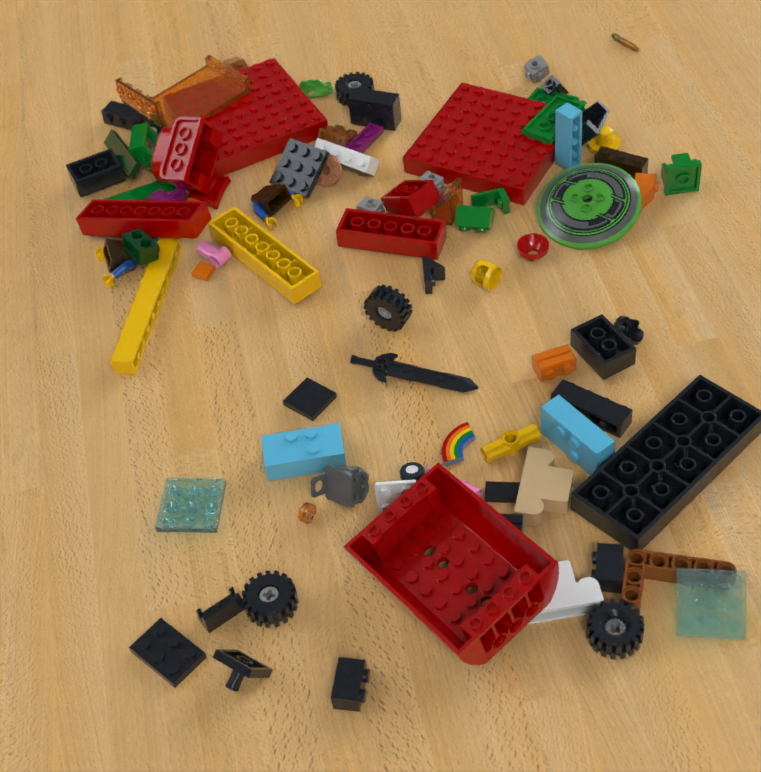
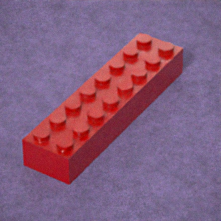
(154, 217)

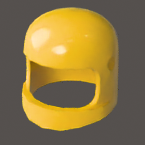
(488, 272)

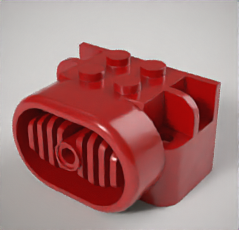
(187, 154)

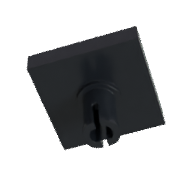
(242, 667)

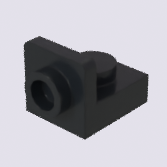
(552, 85)

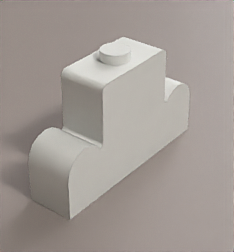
(570, 597)

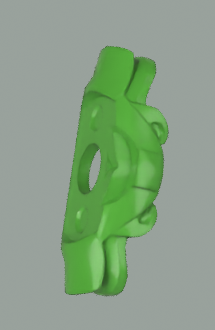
(321, 89)

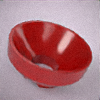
(530, 243)

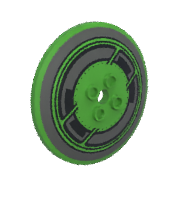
(594, 224)

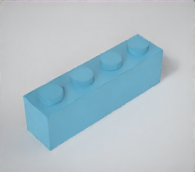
(568, 136)

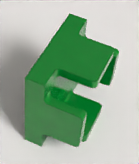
(682, 175)

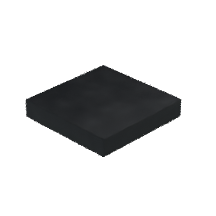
(309, 399)

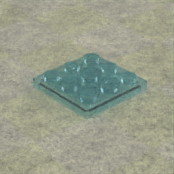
(191, 505)
(711, 603)

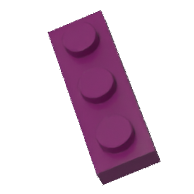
(365, 138)

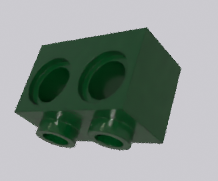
(140, 246)

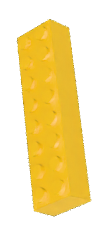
(265, 255)

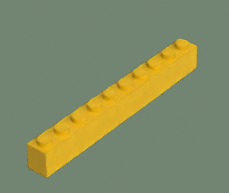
(145, 308)

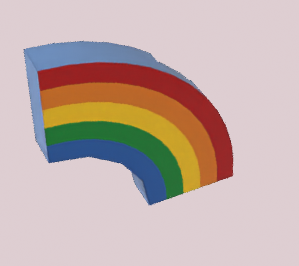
(455, 443)

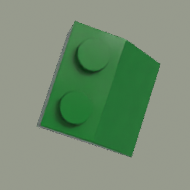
(474, 217)

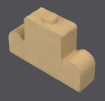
(542, 487)

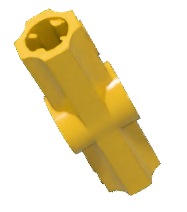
(510, 443)

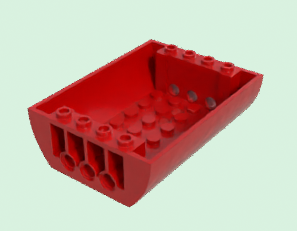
(481, 553)

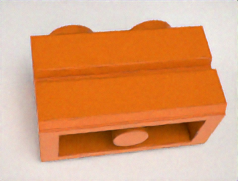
(554, 363)

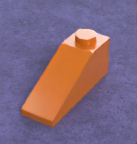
(648, 186)

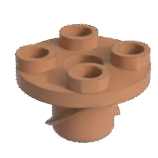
(331, 172)

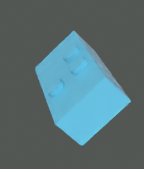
(575, 434)
(302, 451)

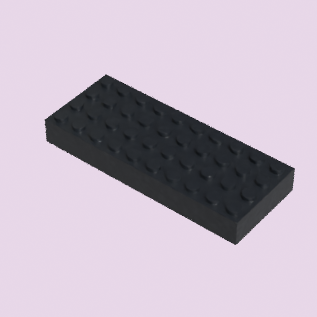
(667, 463)

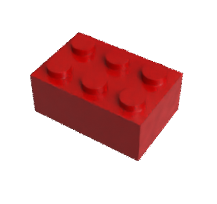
(411, 197)

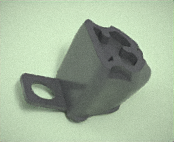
(342, 485)

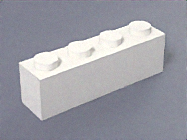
(350, 157)

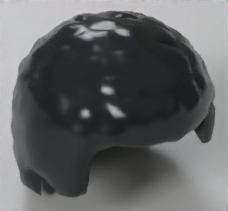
(629, 329)

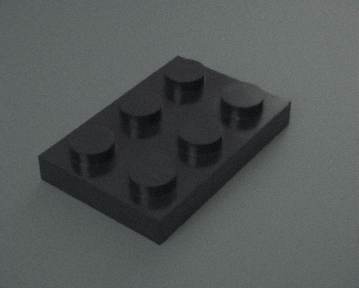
(167, 652)

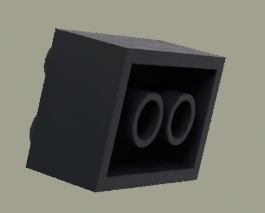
(374, 107)
(95, 172)
(603, 346)

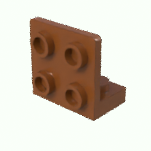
(337, 135)

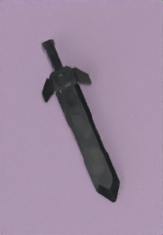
(384, 365)

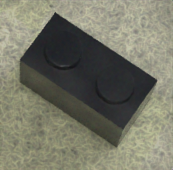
(608, 567)
(349, 684)

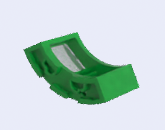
(143, 143)

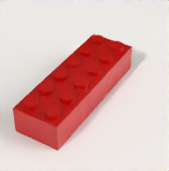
(391, 233)

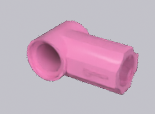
(216, 255)

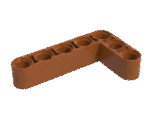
(668, 564)

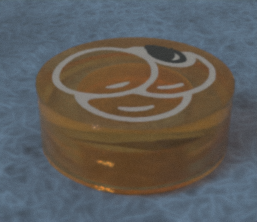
(307, 512)

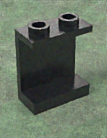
(593, 120)

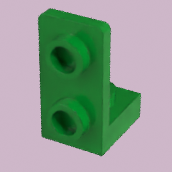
(492, 197)

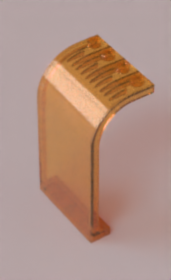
(194, 96)

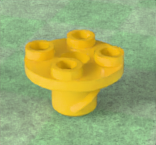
(606, 139)

